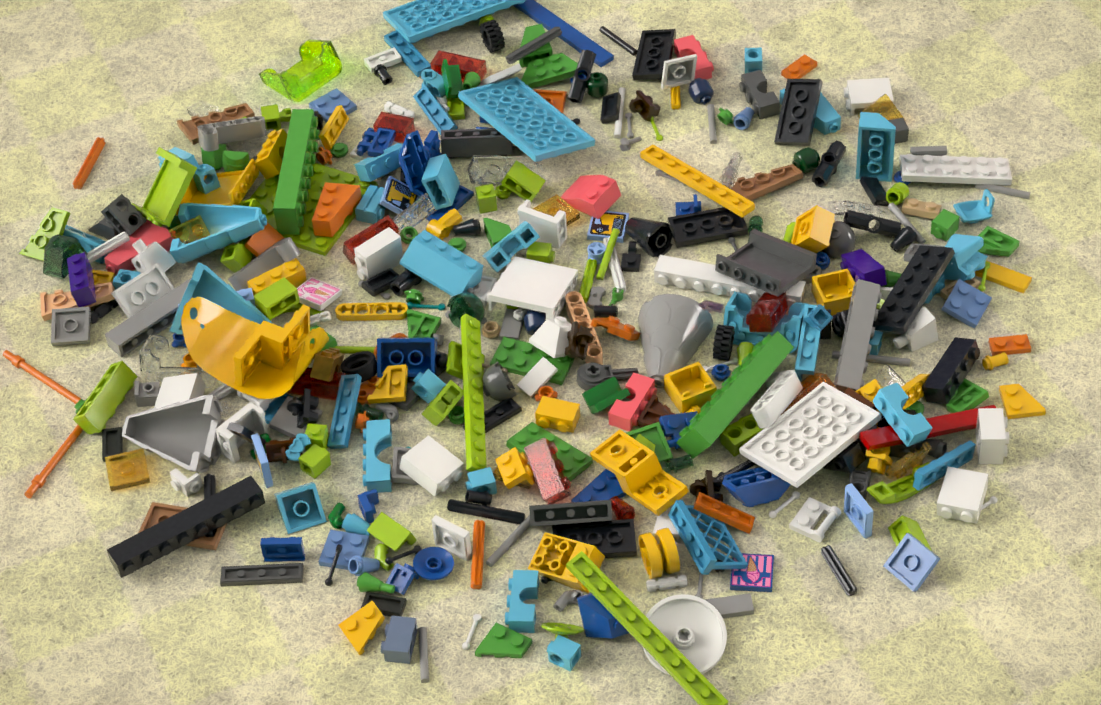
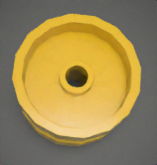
(659, 553)

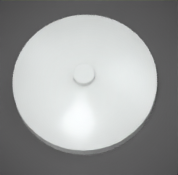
(692, 628)

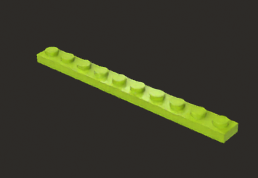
(473, 394)
(644, 631)

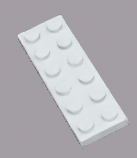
(955, 169)

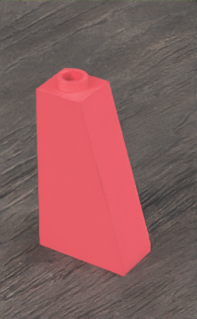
(122, 256)

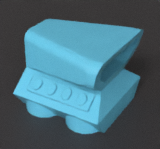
(966, 257)

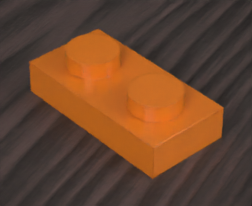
(799, 68)
(1010, 344)

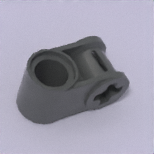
(861, 481)

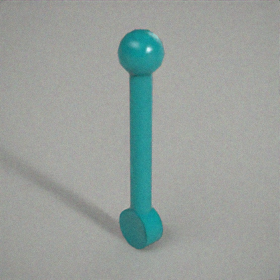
(441, 306)

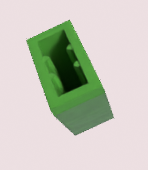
(530, 34)

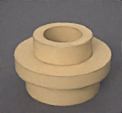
(488, 326)

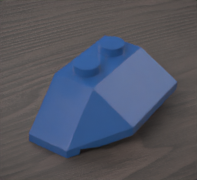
(413, 162)
(755, 486)

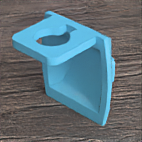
(975, 210)

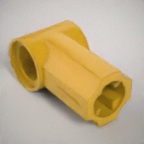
(442, 227)

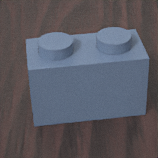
(400, 639)

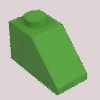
(495, 230)

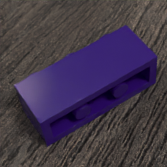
(863, 267)
(81, 280)

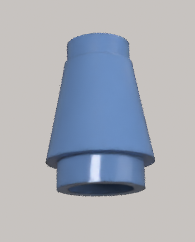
(743, 118)
(360, 564)

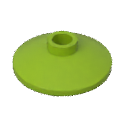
(562, 629)

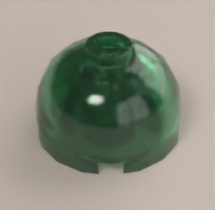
(465, 303)

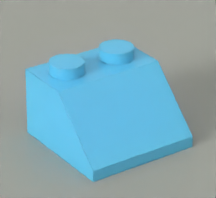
(300, 507)

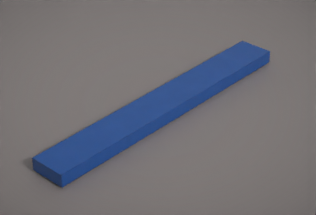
(569, 34)

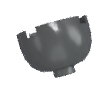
(841, 240)
(497, 383)

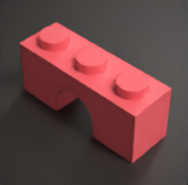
(688, 46)
(625, 414)

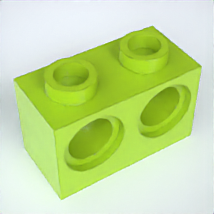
(443, 403)
(739, 433)

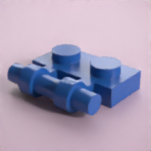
(380, 141)
(432, 144)
(673, 424)

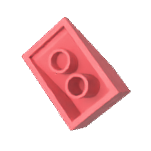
(592, 194)

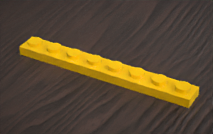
(697, 180)

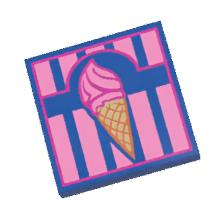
(756, 576)

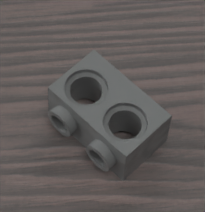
(120, 219)

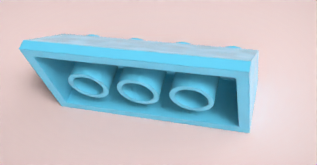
(875, 147)
(441, 264)

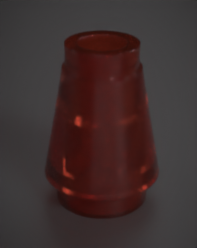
(622, 509)

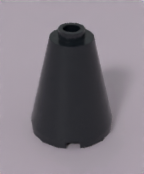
(651, 235)

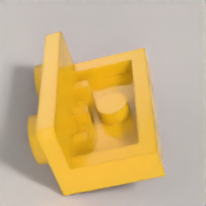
(514, 468)

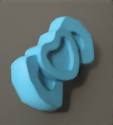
(297, 447)

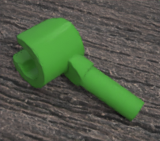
(616, 297)

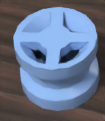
(596, 251)

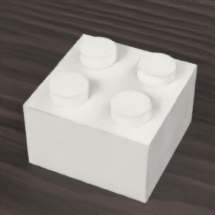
(991, 436)

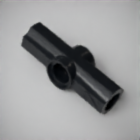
(579, 85)
(828, 163)
(882, 226)
(404, 282)

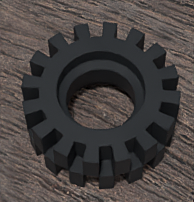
(492, 36)
(723, 342)

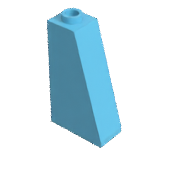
(826, 119)

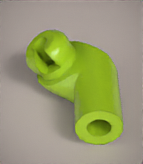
(380, 554)

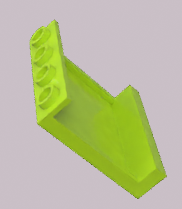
(167, 189)

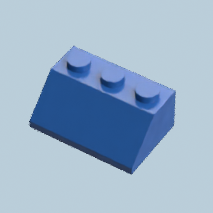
(415, 352)

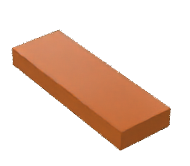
(724, 512)

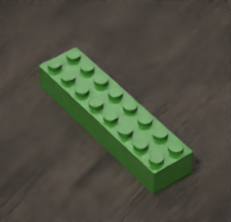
(296, 172)
(734, 394)

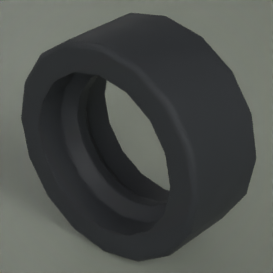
(360, 363)

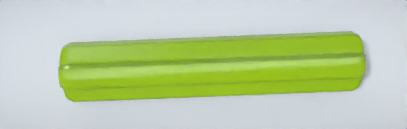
(588, 278)

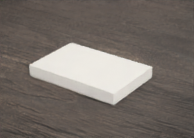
(142, 290)

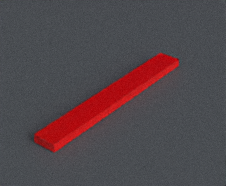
(941, 425)

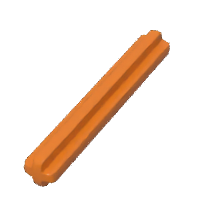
(89, 163)
(477, 554)

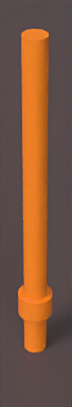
(19, 362)
(39, 480)

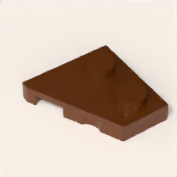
(653, 412)

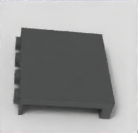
(767, 263)

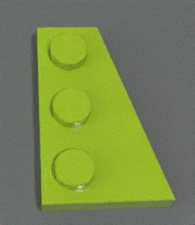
(51, 225)

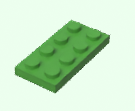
(522, 356)
(573, 459)

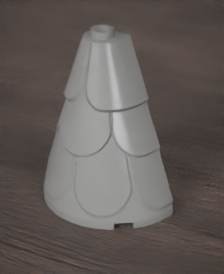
(671, 333)
(179, 432)

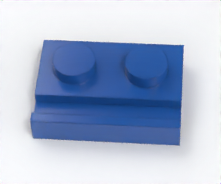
(282, 549)

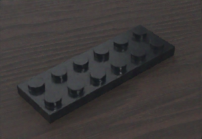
(913, 288)

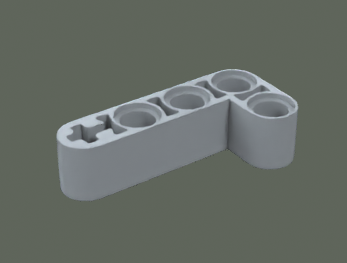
(229, 131)
(276, 255)

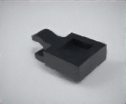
(631, 261)

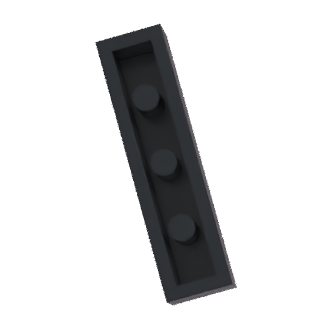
(951, 370)

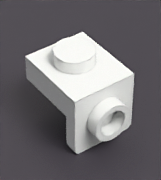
(184, 484)

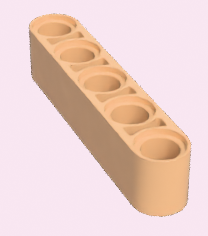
(578, 312)

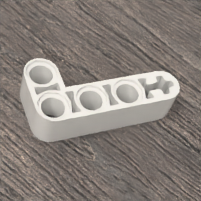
(781, 391)

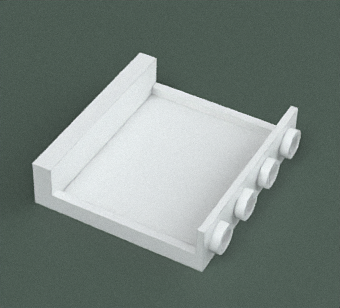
(534, 286)

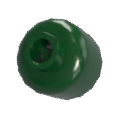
(597, 85)
(806, 159)

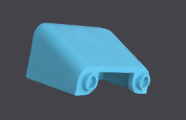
(740, 306)

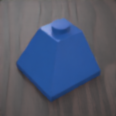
(597, 619)

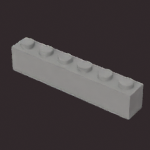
(146, 322)
(857, 336)

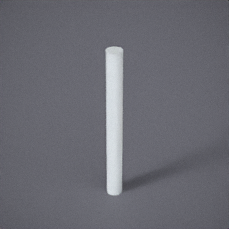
(618, 123)

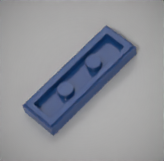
(462, 196)

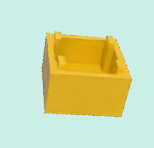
(813, 229)
(833, 290)
(689, 386)

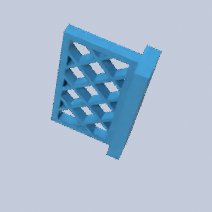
(697, 541)

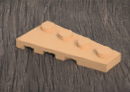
(65, 299)

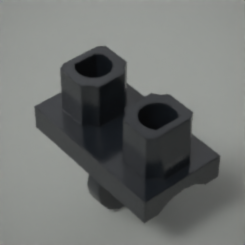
(301, 408)

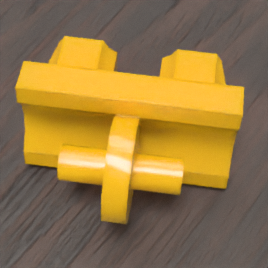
(879, 459)

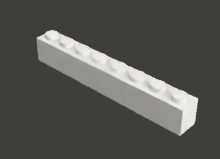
(704, 278)

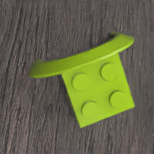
(279, 299)

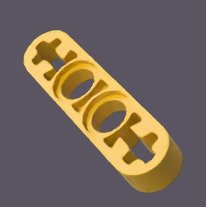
(371, 309)
(914, 389)

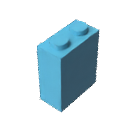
(440, 181)

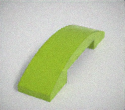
(896, 490)

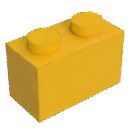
(557, 414)

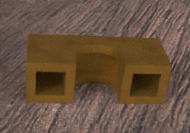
(326, 363)

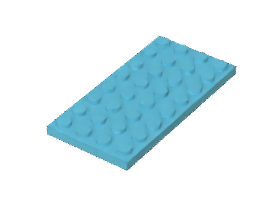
(428, 17)
(526, 119)

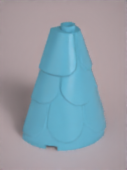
(224, 224)
(211, 287)

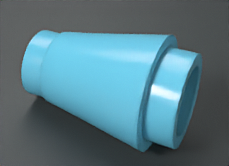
(355, 524)

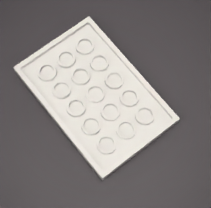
(810, 434)

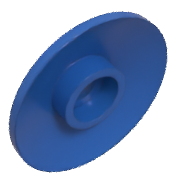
(433, 563)

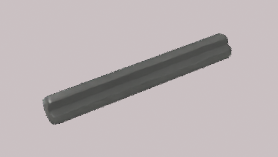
(533, 45)

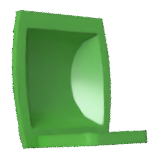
(235, 160)

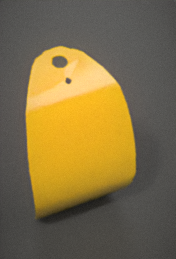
(225, 334)

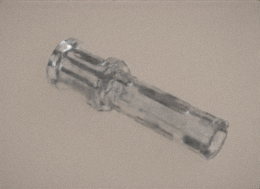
(730, 172)

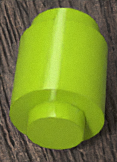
(897, 193)

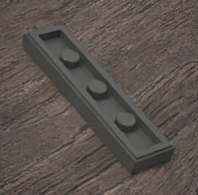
(262, 574)

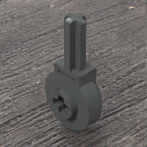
(593, 374)

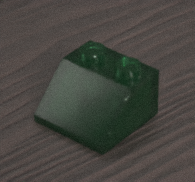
(56, 255)

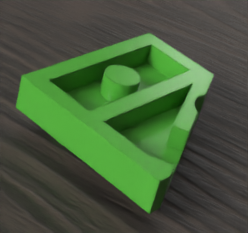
(997, 243)
(422, 324)
(967, 397)

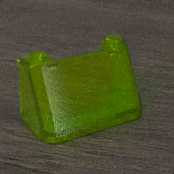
(317, 67)

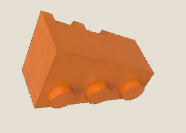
(334, 206)

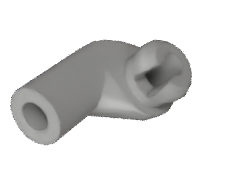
(390, 411)
(567, 598)

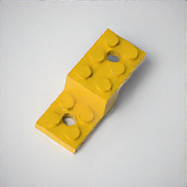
(271, 345)
(639, 472)

